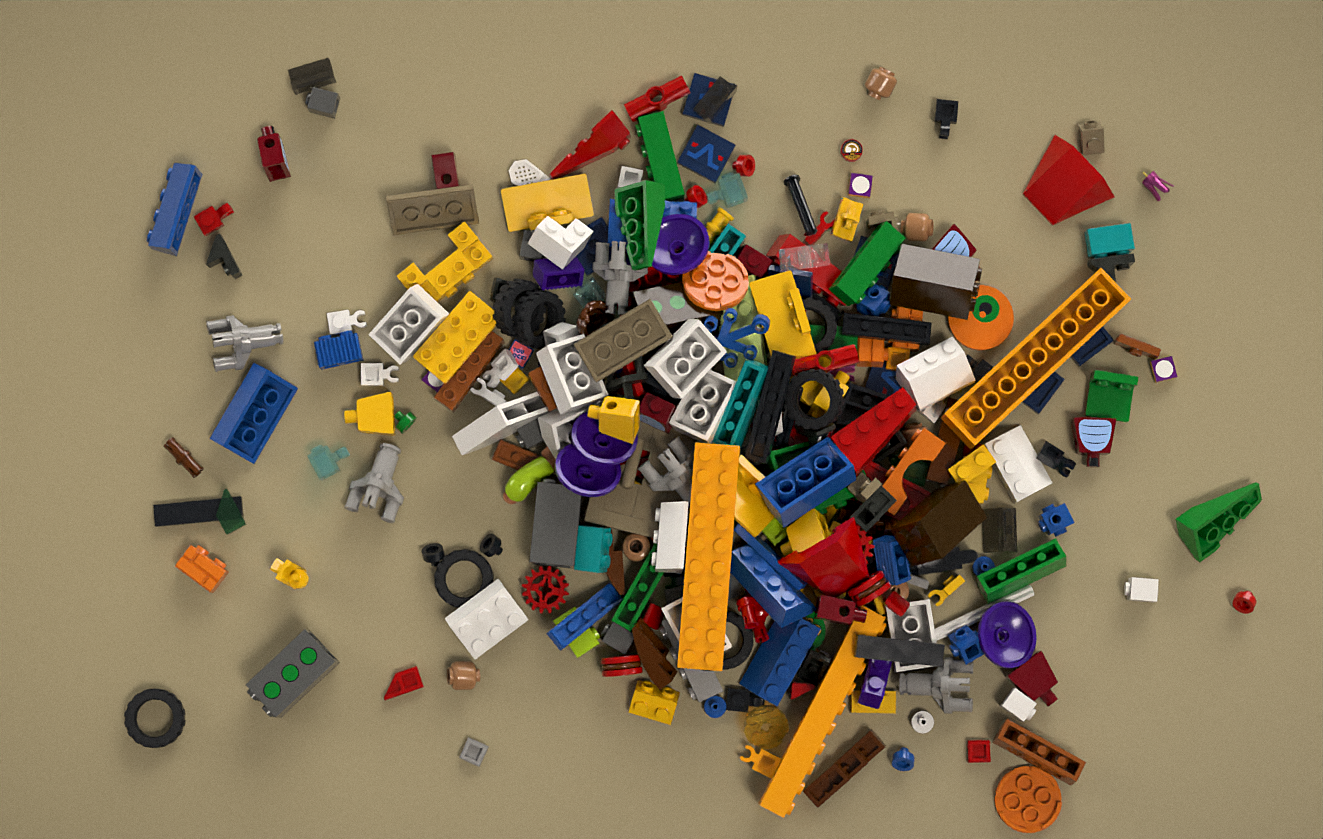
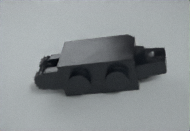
(951, 562)

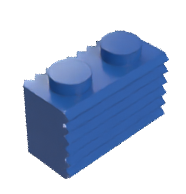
(338, 350)
(891, 560)

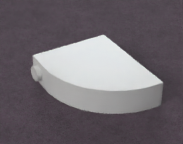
(499, 423)

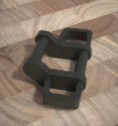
(626, 381)

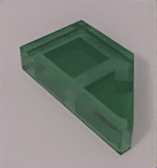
(915, 472)
(229, 514)

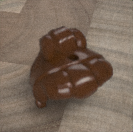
(588, 321)

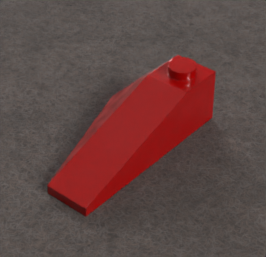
(605, 139)

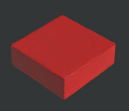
(978, 751)

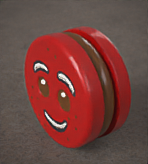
(869, 589)
(621, 665)

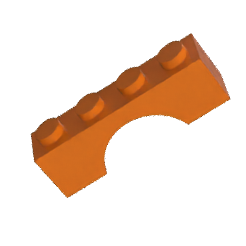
(924, 447)

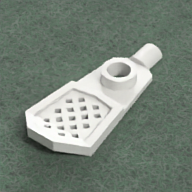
(540, 176)

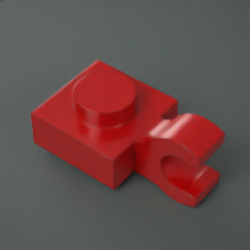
(211, 219)
(821, 229)

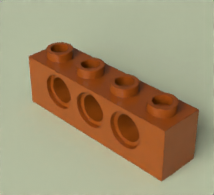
(463, 380)
(1039, 752)

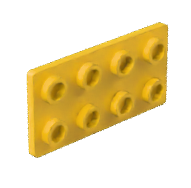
(558, 198)
(782, 304)
(456, 337)
(750, 507)

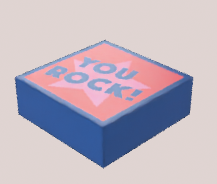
(521, 353)

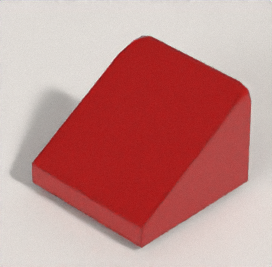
(896, 604)
(653, 616)
(799, 688)

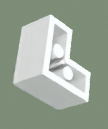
(558, 243)

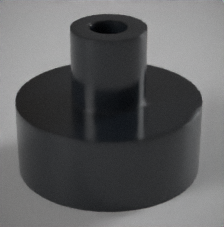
(491, 545)
(433, 553)

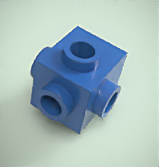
(875, 302)
(1062, 517)
(965, 644)

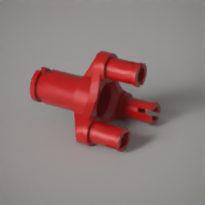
(753, 616)

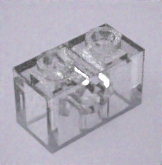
(804, 257)

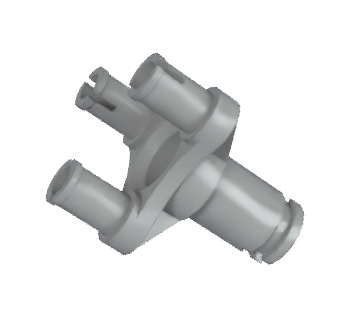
(616, 274)
(242, 339)
(679, 471)
(378, 484)
(940, 685)

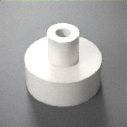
(917, 719)

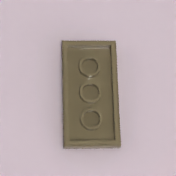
(432, 209)
(623, 340)

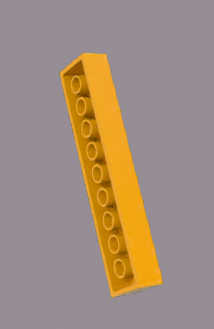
(1035, 358)
(708, 556)
(819, 718)

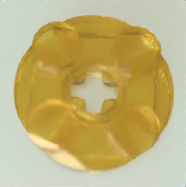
(766, 714)

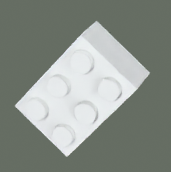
(408, 324)
(685, 358)
(569, 377)
(703, 407)
(486, 619)
(912, 626)

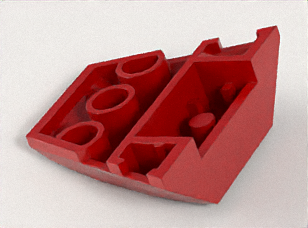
(1065, 183)
(832, 563)

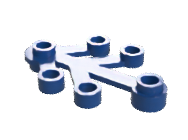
(728, 339)

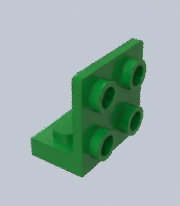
(1110, 395)

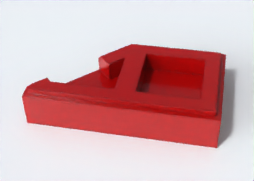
(404, 682)

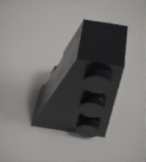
(857, 402)

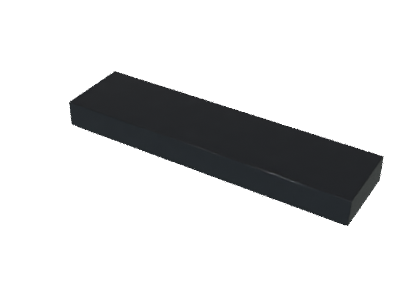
(886, 329)
(190, 512)
(899, 650)

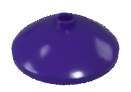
(682, 233)
(588, 442)
(584, 476)
(1015, 631)

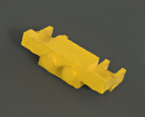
(452, 271)

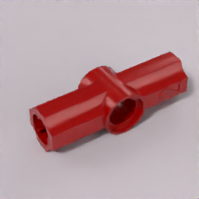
(669, 91)
(838, 358)

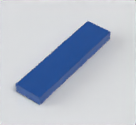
(770, 556)
(584, 616)

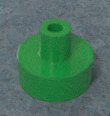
(405, 421)

